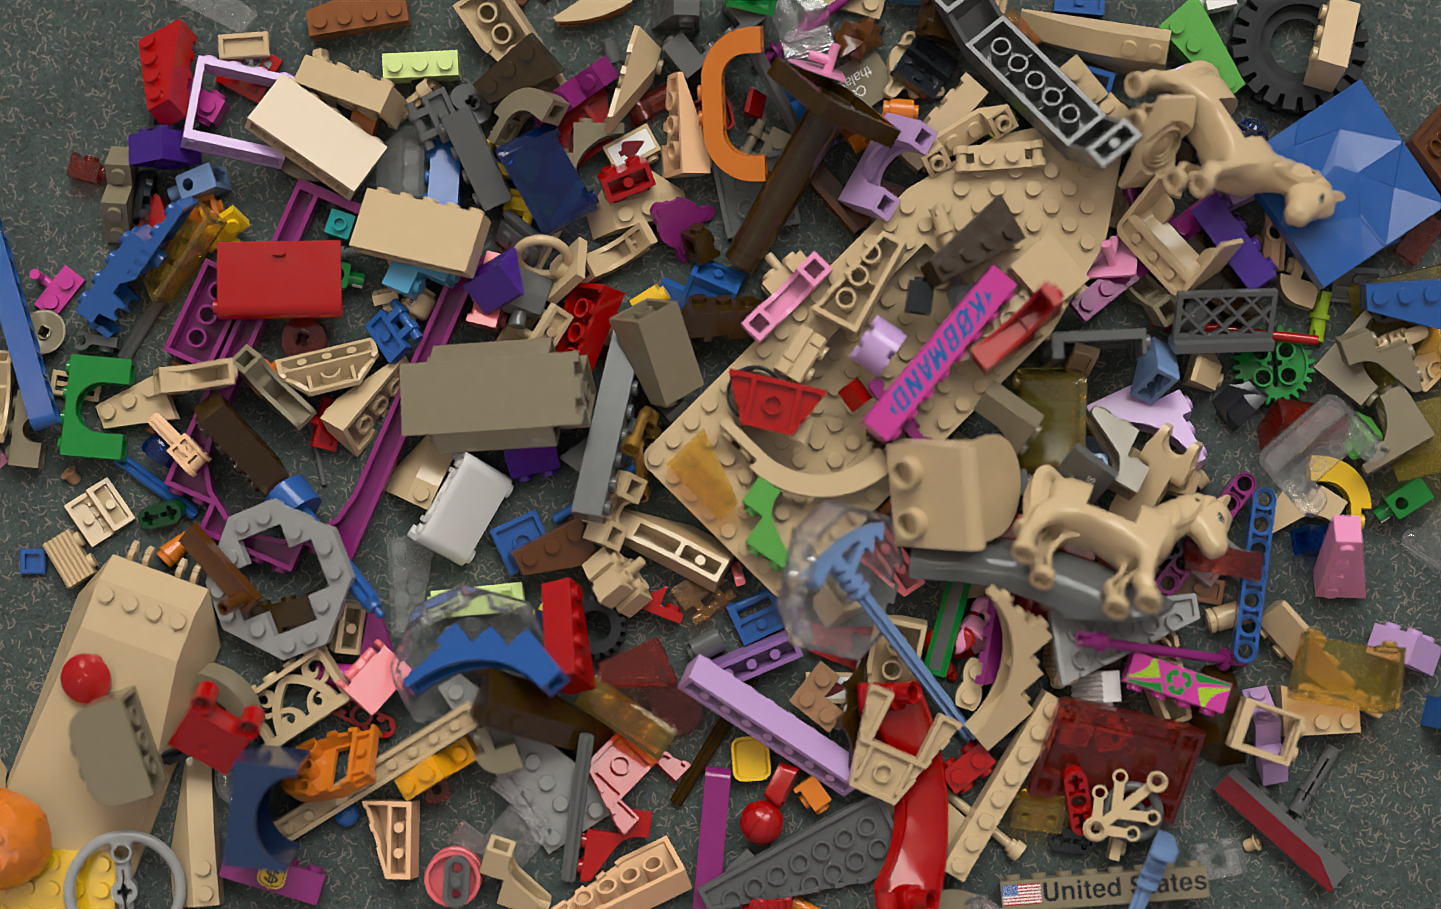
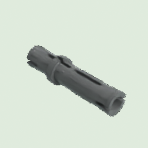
(1299, 806)

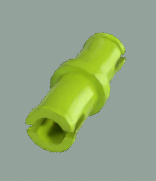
(1320, 314)

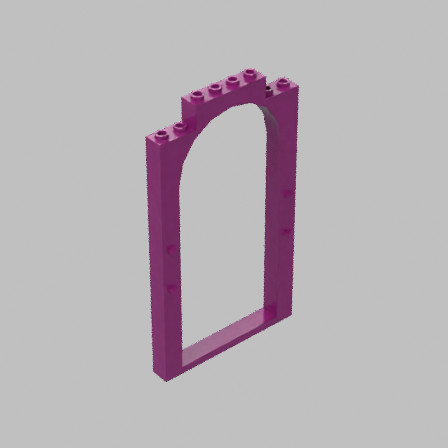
(361, 507)

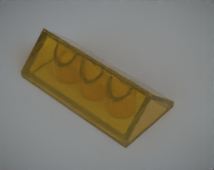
(184, 254)
(627, 718)

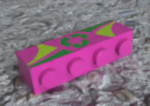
(1175, 683)

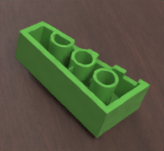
(1196, 39)

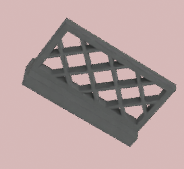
(1223, 341)

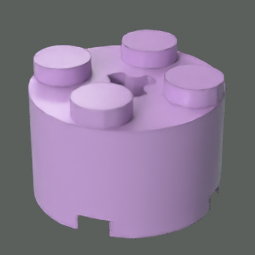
(878, 346)

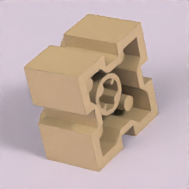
(780, 271)
(618, 581)

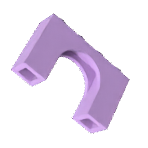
(863, 188)

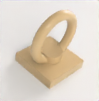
(565, 270)

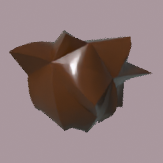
(858, 38)

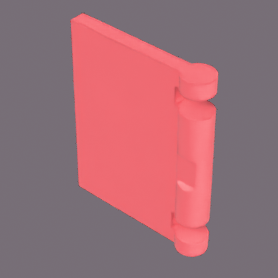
(370, 678)

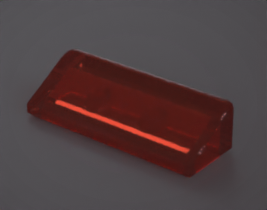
(1234, 562)

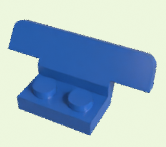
(709, 279)

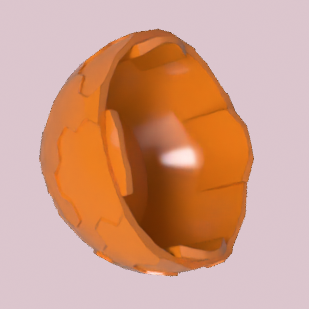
(23, 839)

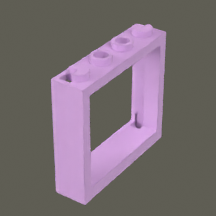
(223, 145)

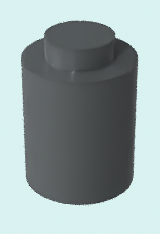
(706, 644)

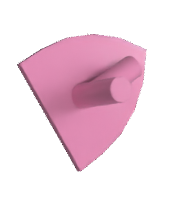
(826, 59)
(1114, 260)

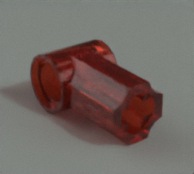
(648, 105)

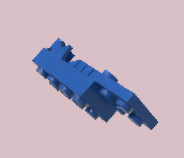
(137, 255)

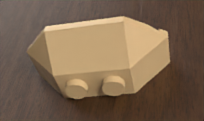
(622, 216)
(329, 367)

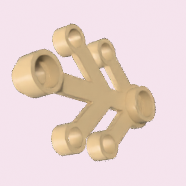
(1121, 809)

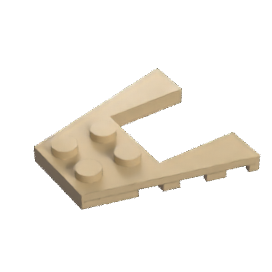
(884, 769)

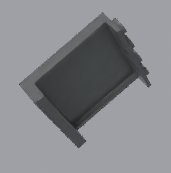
(1131, 339)

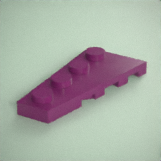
(992, 655)

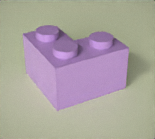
(1421, 650)

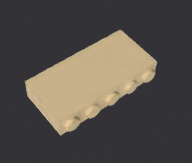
(316, 136)
(420, 232)

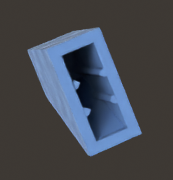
(1155, 372)

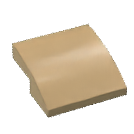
(99, 512)

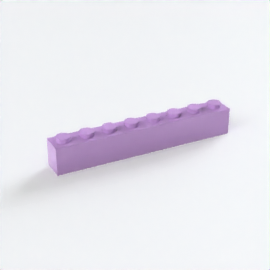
(767, 723)

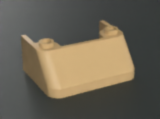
(1162, 248)

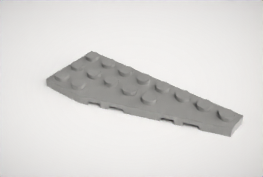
(545, 772)

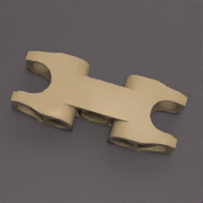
(1164, 470)

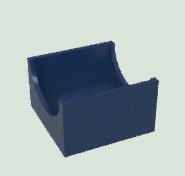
(251, 833)

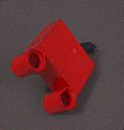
(211, 731)

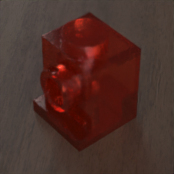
(86, 169)

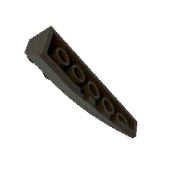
(526, 711)

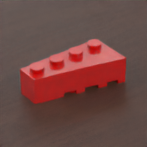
(166, 71)

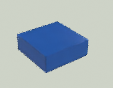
(33, 561)

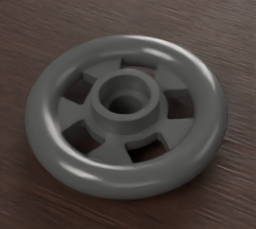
(1157, 805)

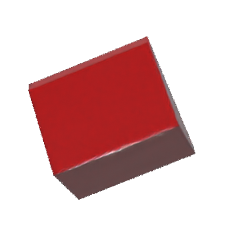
(855, 394)

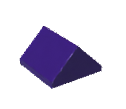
(496, 282)

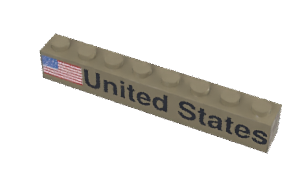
(1100, 888)

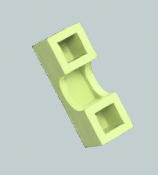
(421, 65)

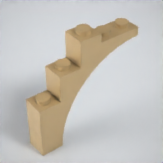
(1018, 669)

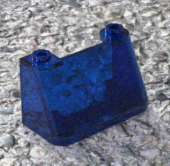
(547, 179)

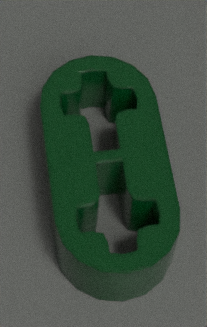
(160, 508)

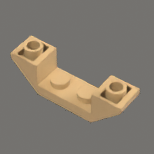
(965, 131)

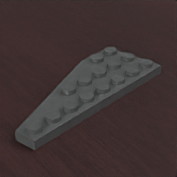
(826, 855)

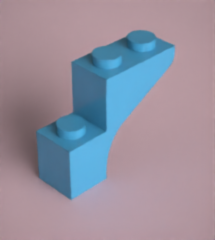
(411, 279)

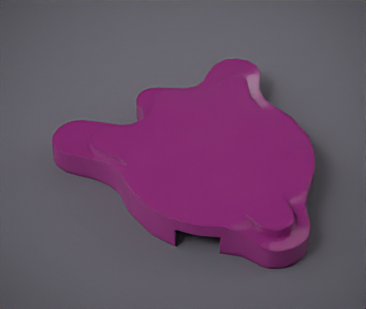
(676, 217)

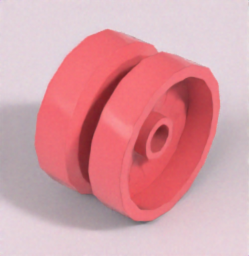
(435, 871)

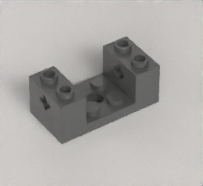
(685, 58)

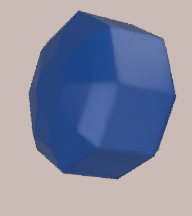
(348, 815)

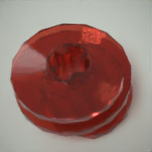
(307, 327)

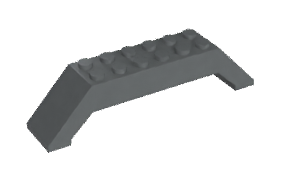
(1035, 84)

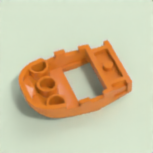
(317, 774)

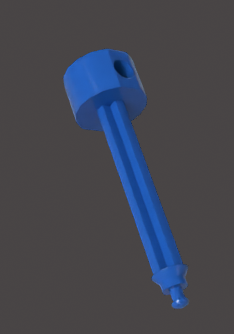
(300, 495)

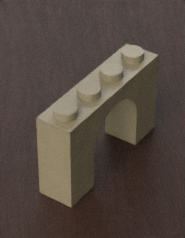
(1010, 415)

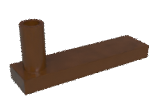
(224, 573)

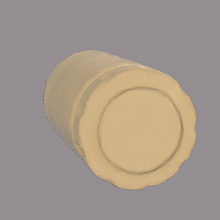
(1223, 616)

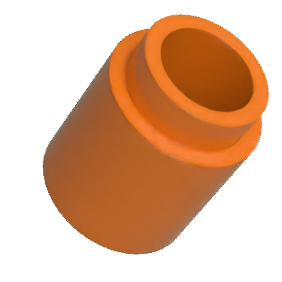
(901, 107)

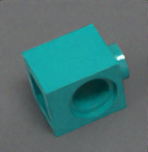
(340, 225)

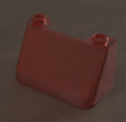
(639, 668)

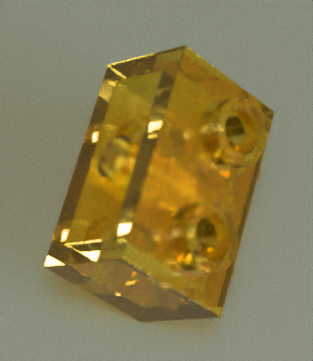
(1037, 812)

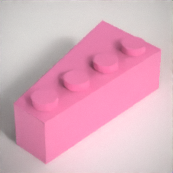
(1341, 561)

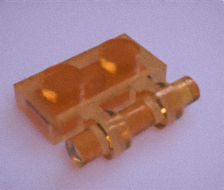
(690, 594)

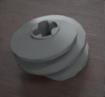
(468, 94)

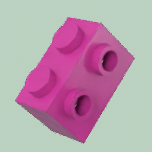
(210, 106)

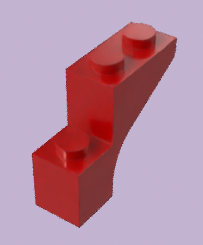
(601, 843)

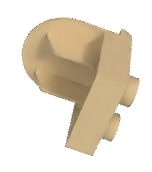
(952, 491)

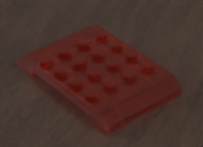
(1111, 739)

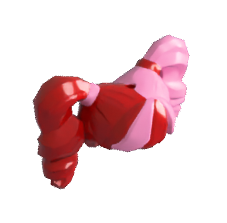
(970, 634)

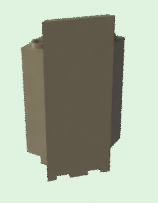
(496, 395)

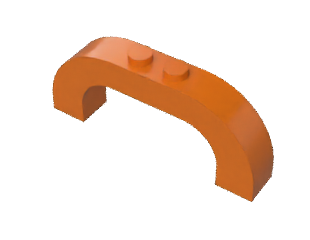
(713, 114)

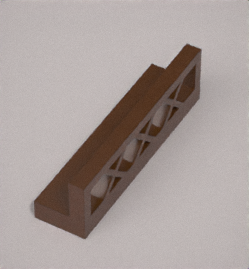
(828, 191)

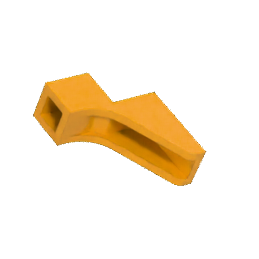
(437, 768)

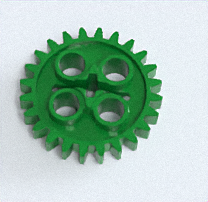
(1297, 364)

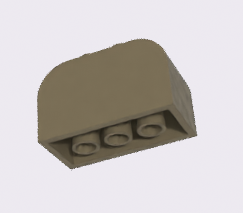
(116, 749)

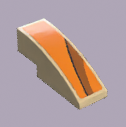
(591, 11)

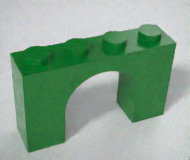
(85, 375)

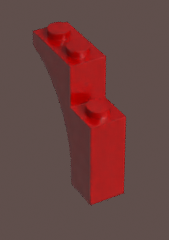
(1019, 328)

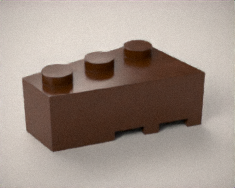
(554, 549)

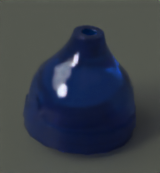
(157, 449)

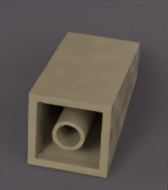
(658, 350)

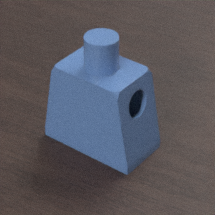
(200, 182)

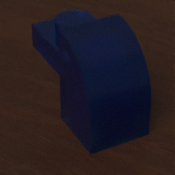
(1308, 540)

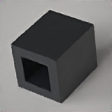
(919, 297)

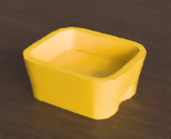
(750, 759)

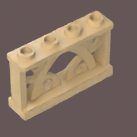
(330, 698)

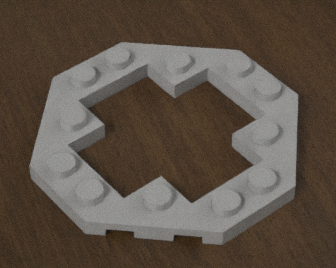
(326, 603)

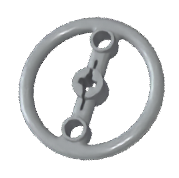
(125, 838)

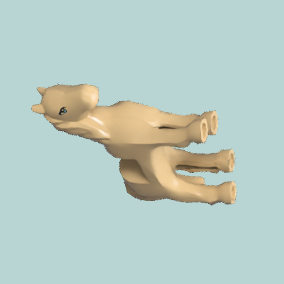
(1227, 157)
(1128, 546)

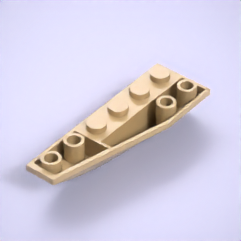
(677, 547)

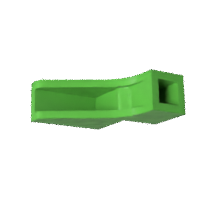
(764, 538)

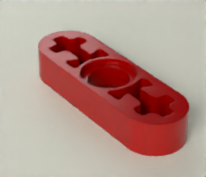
(382, 718)
(1071, 792)

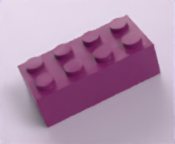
(197, 331)

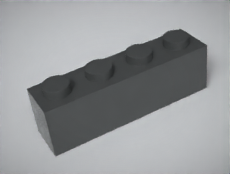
(476, 157)

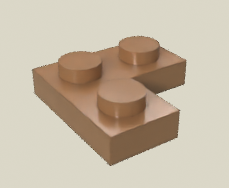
(811, 696)

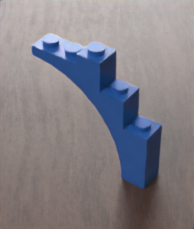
(462, 654)

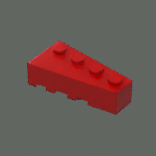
(589, 328)
(567, 633)

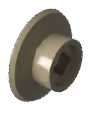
(48, 319)

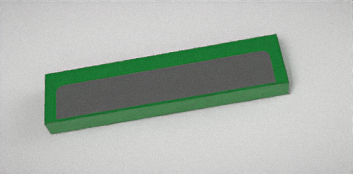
(947, 627)

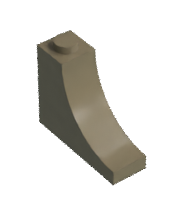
(1349, 379)
(1404, 427)

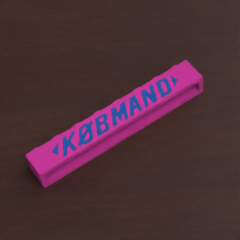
(938, 354)

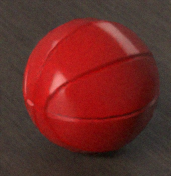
(761, 822)

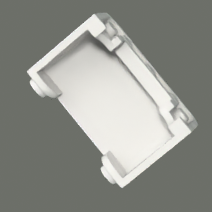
(462, 509)

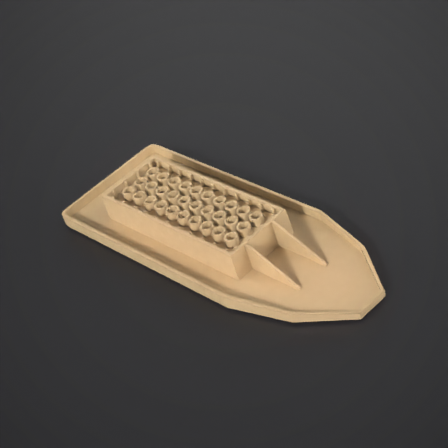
(1056, 199)

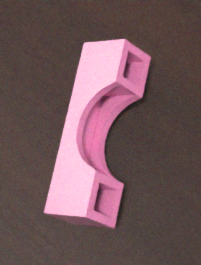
(786, 298)

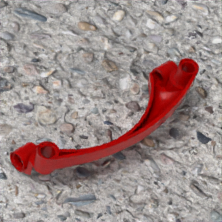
(919, 840)

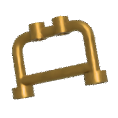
(633, 445)

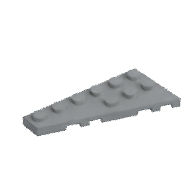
(1077, 662)

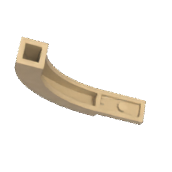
(803, 484)

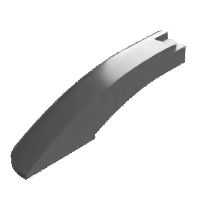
(1074, 593)

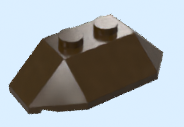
(1218, 727)

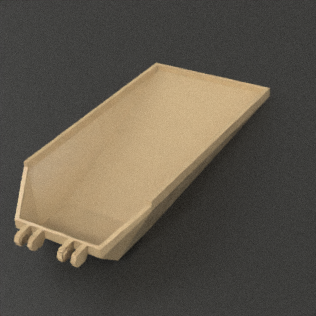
(152, 637)

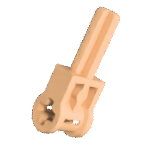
(183, 448)

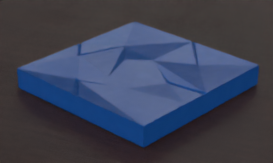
(1370, 165)

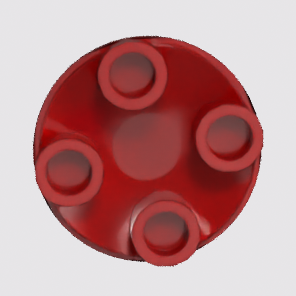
(85, 678)

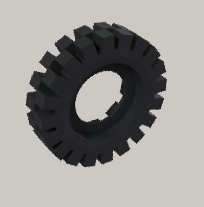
(1262, 75)

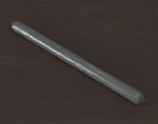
(318, 458)

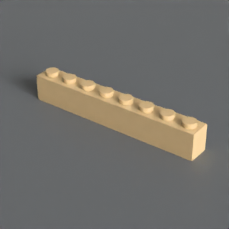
(1000, 788)

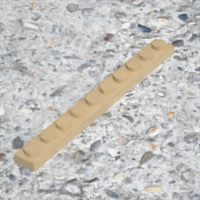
(387, 767)

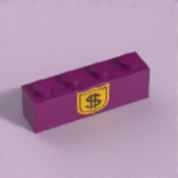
(298, 883)

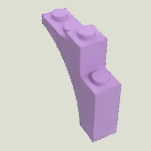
(1150, 418)

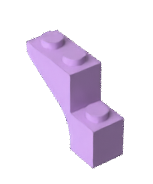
(1266, 735)

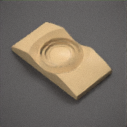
(1162, 135)

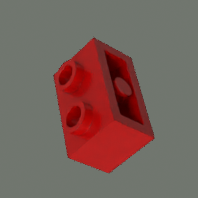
(626, 179)
(970, 764)

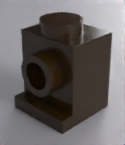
(699, 244)

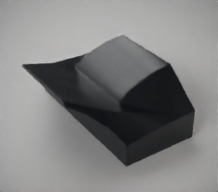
(1238, 403)

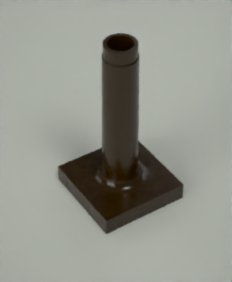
(827, 112)

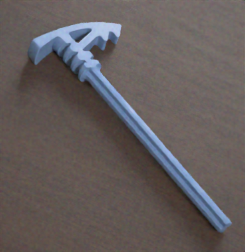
(851, 582)
(1162, 851)

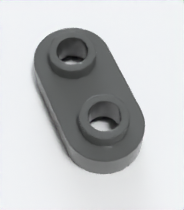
(456, 880)

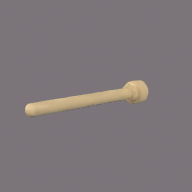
(1012, 846)

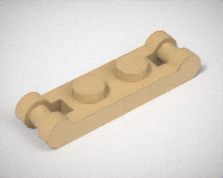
(999, 156)

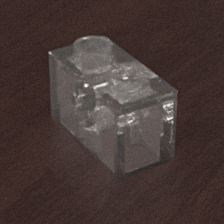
(1232, 858)

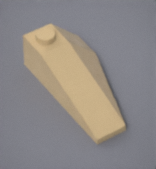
(356, 411)
(421, 474)

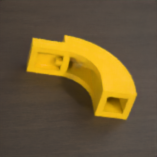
(1351, 487)

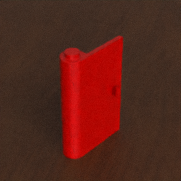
(277, 286)

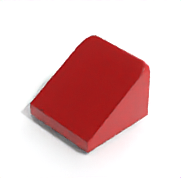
(755, 104)

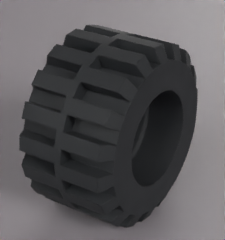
(617, 632)

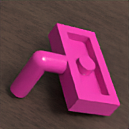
(59, 290)

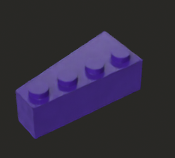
(1222, 227)

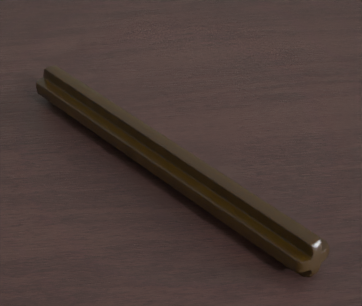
(704, 755)

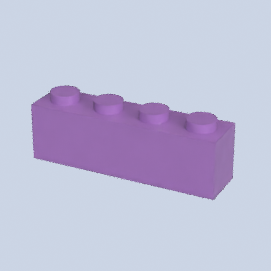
(759, 656)

